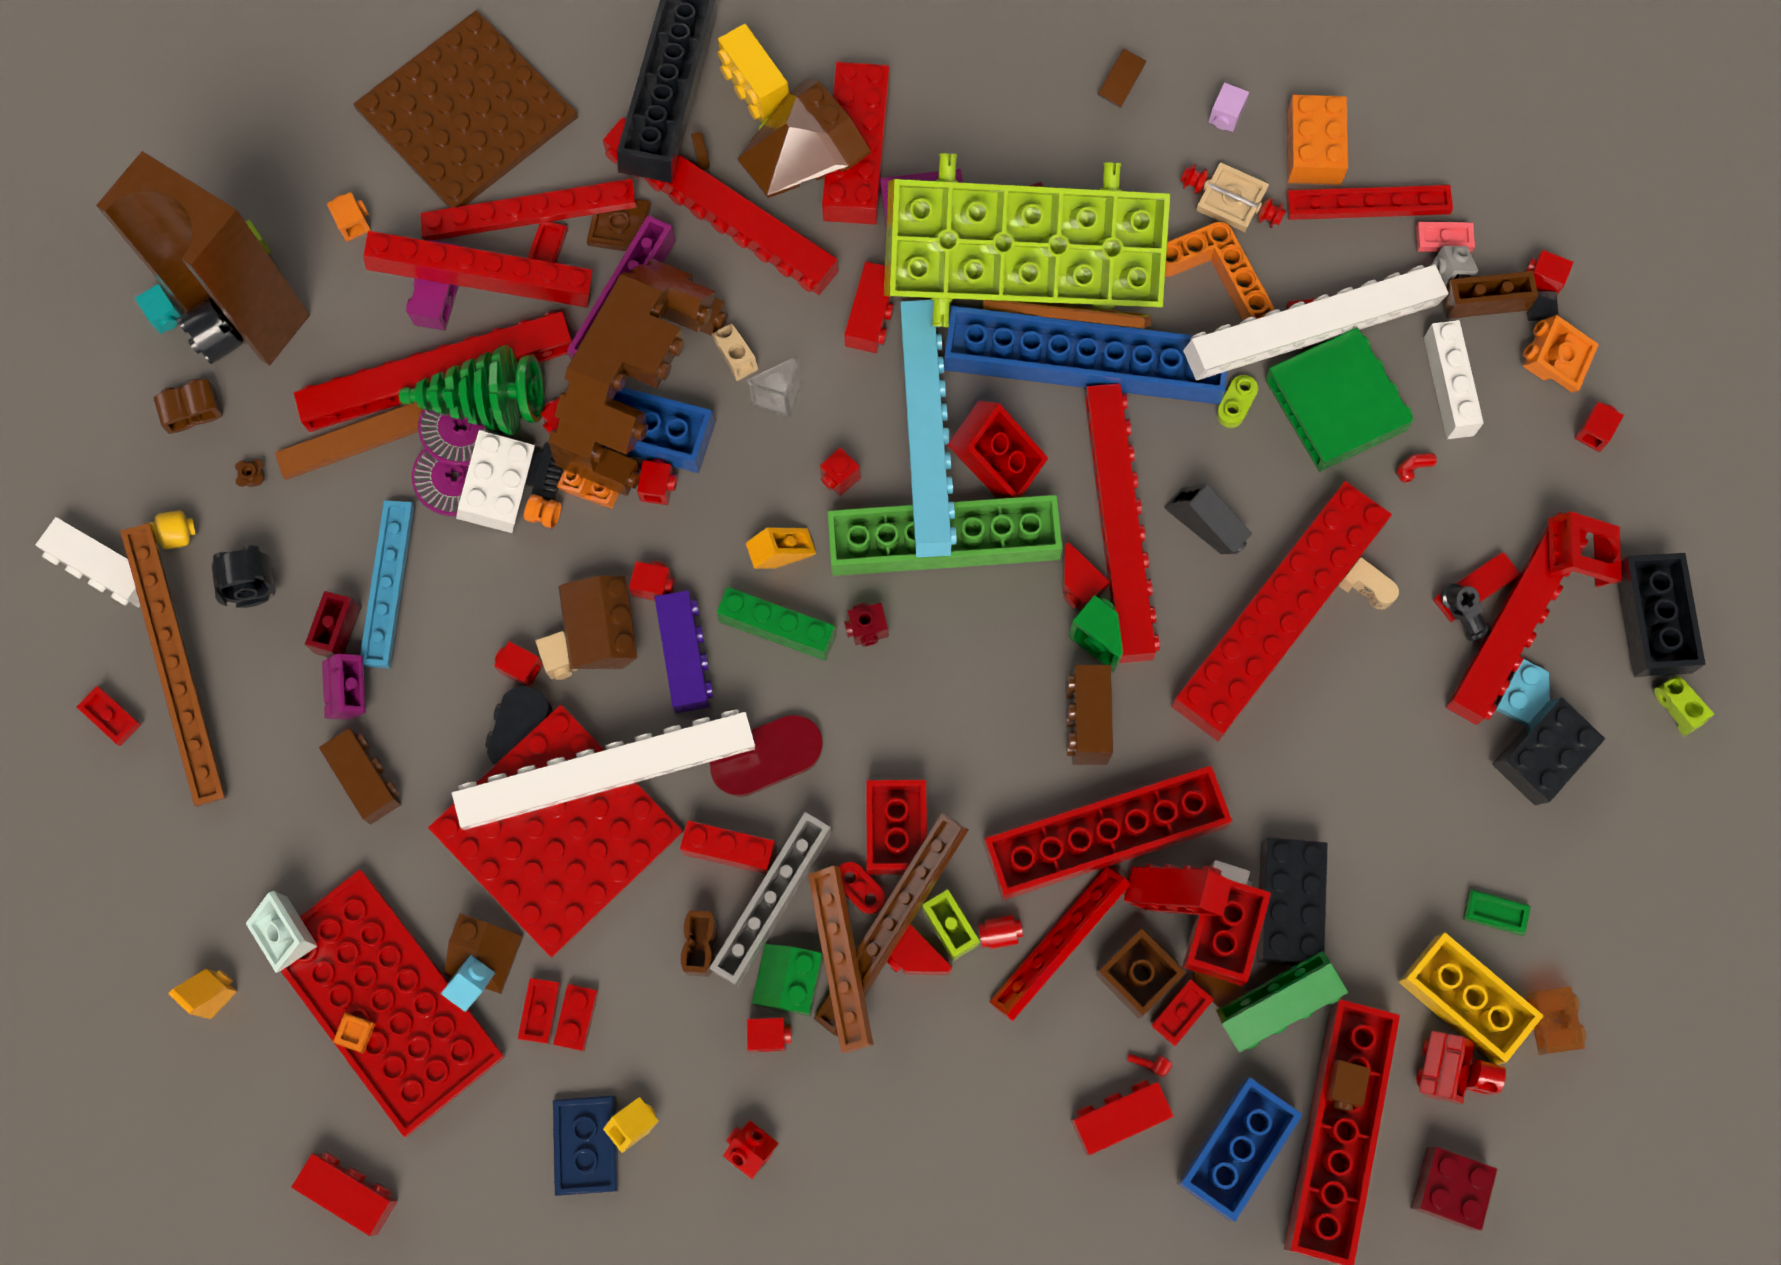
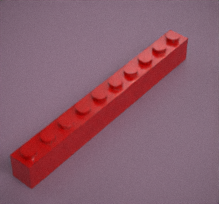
(741, 220)
(379, 387)
(1120, 522)

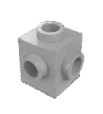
(1455, 263)

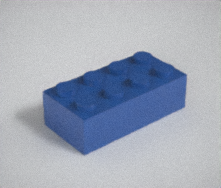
(675, 430)
(1239, 1149)

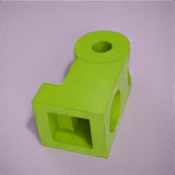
(1683, 704)

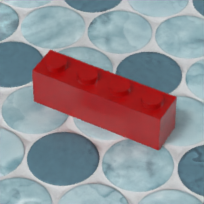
(1178, 889)

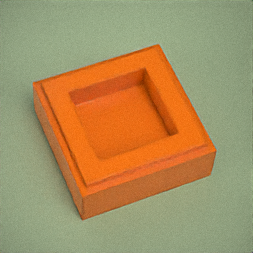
(354, 1033)

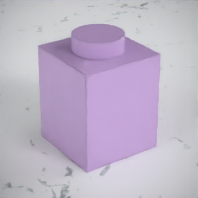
(1228, 107)

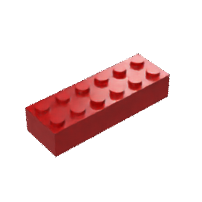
(864, 96)

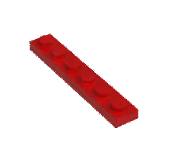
(1369, 202)
(1059, 943)

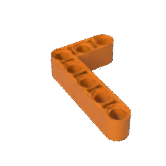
(1229, 274)

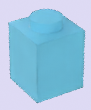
(468, 983)

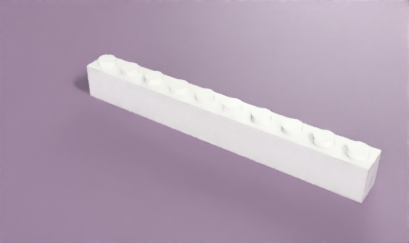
(1314, 322)
(603, 770)

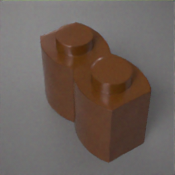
(187, 406)
(697, 952)

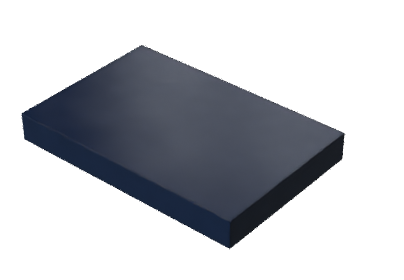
(582, 1150)

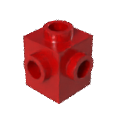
(749, 1148)

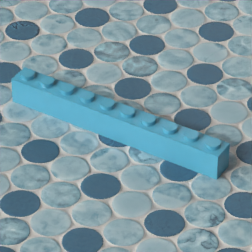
(926, 431)

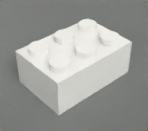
(495, 481)

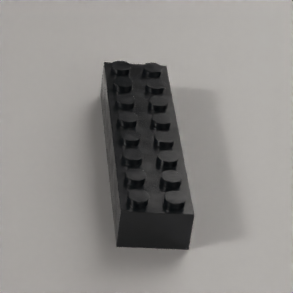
(666, 89)

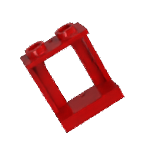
(1566, 553)

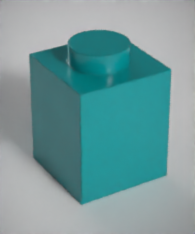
(158, 308)

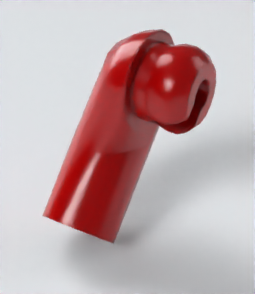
(1415, 461)

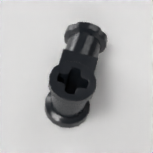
(1465, 606)

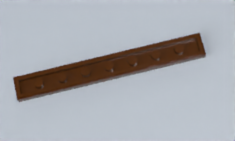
(901, 907)

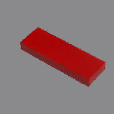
(1486, 580)

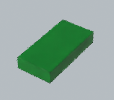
(1497, 912)

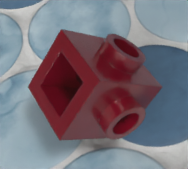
(866, 624)

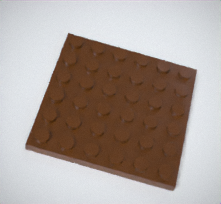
(465, 111)

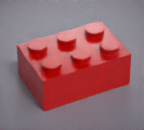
(997, 450)
(894, 824)
(1228, 944)

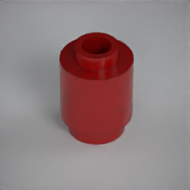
(1000, 932)

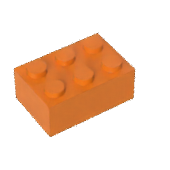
(1317, 139)

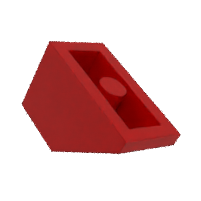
(1080, 579)
(917, 957)

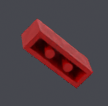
(869, 311)
(728, 847)
(1121, 1117)
(345, 1193)

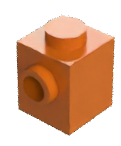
(349, 216)

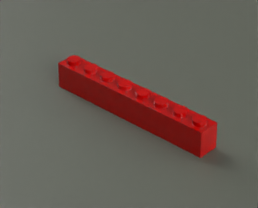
(477, 269)
(1509, 635)

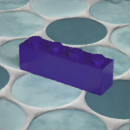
(682, 651)

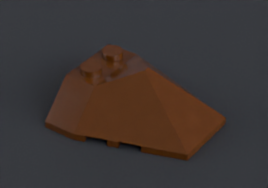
(802, 141)

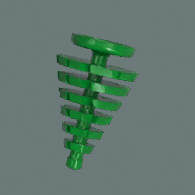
(485, 391)

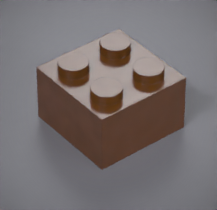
(1140, 973)

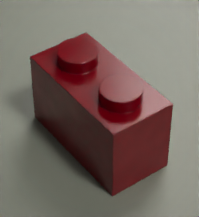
(332, 625)

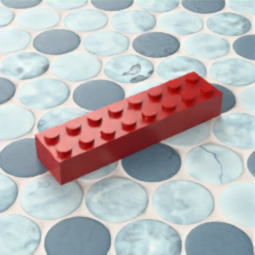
(1107, 832)
(1339, 1142)

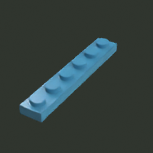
(387, 584)

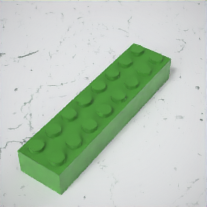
(985, 535)

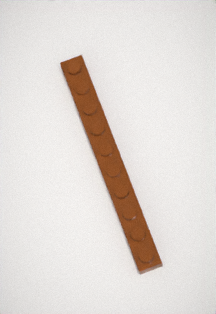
(173, 665)

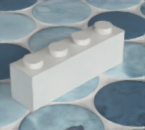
(1453, 379)
(89, 558)

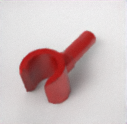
(1160, 1067)

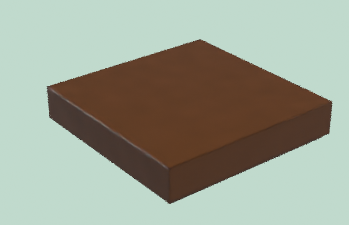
(617, 228)

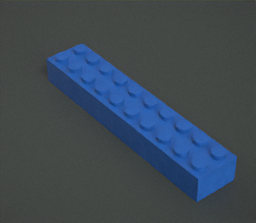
(1075, 354)

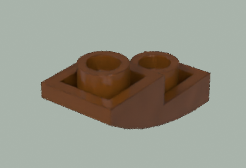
(1122, 78)

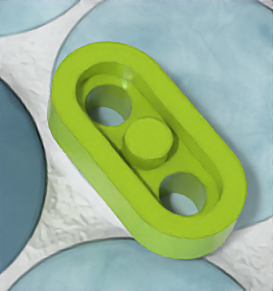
(1237, 399)

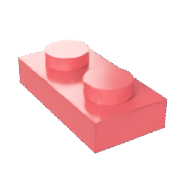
(1435, 235)

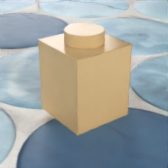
(555, 656)

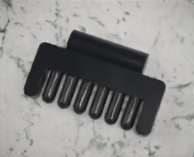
(539, 472)

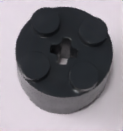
(210, 331)
(243, 577)

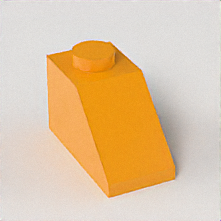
(779, 547)
(204, 993)

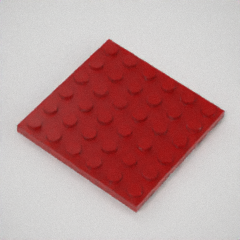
(564, 860)

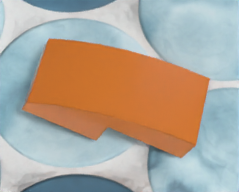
(587, 489)

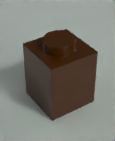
(1347, 1085)

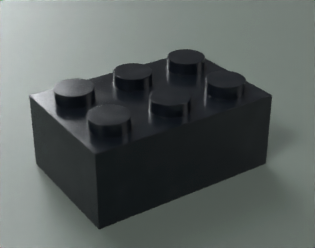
(1548, 751)

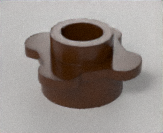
(252, 480)

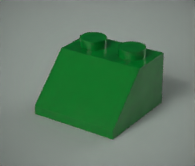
(1098, 632)
(788, 979)

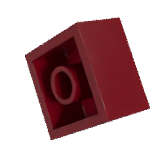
(1454, 1188)

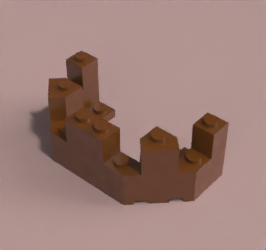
(625, 342)

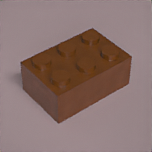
(1089, 715)

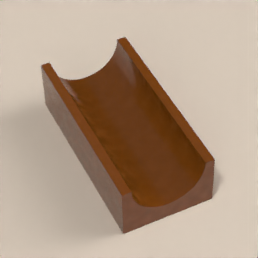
(203, 251)

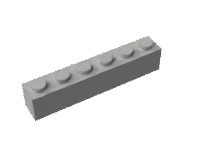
(771, 900)

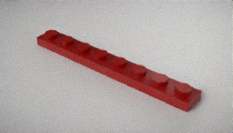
(528, 210)

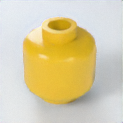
(173, 529)

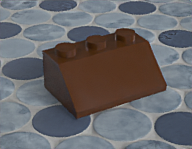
(598, 623)

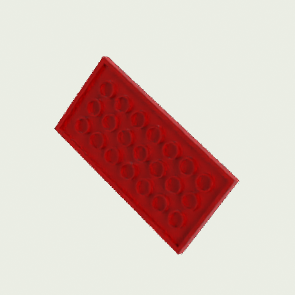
(377, 971)

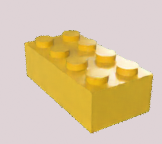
(1471, 999)

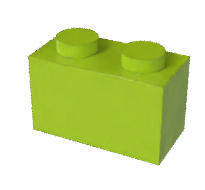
(950, 925)

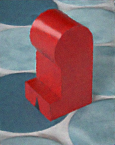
(1486, 1077)

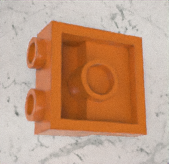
(1560, 353)

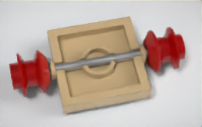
(1232, 197)

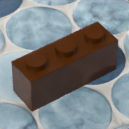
(1490, 294)
(361, 775)

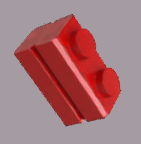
(1445, 1067)

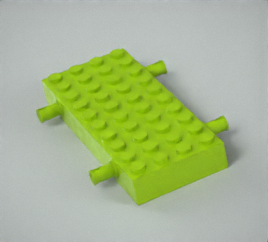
(1024, 242)

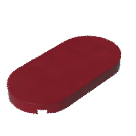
(781, 752)

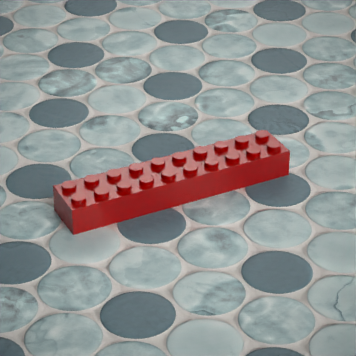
(1281, 611)

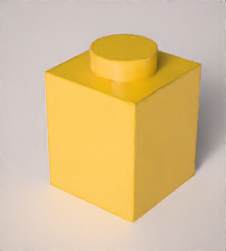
(631, 1124)

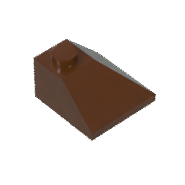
(486, 943)

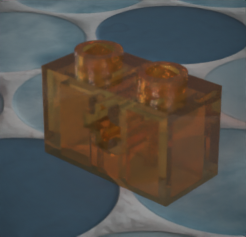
(1557, 1037)

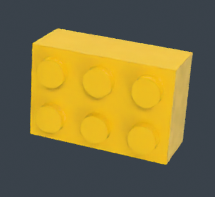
(751, 72)

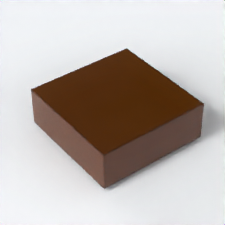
(700, 150)

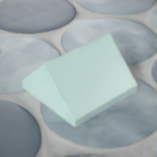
(280, 931)

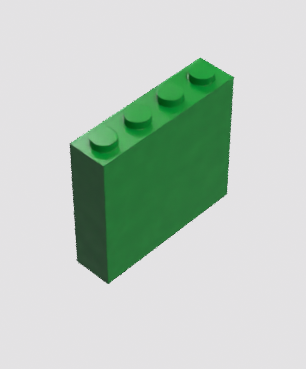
(1339, 399)

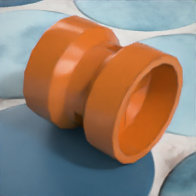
(542, 511)

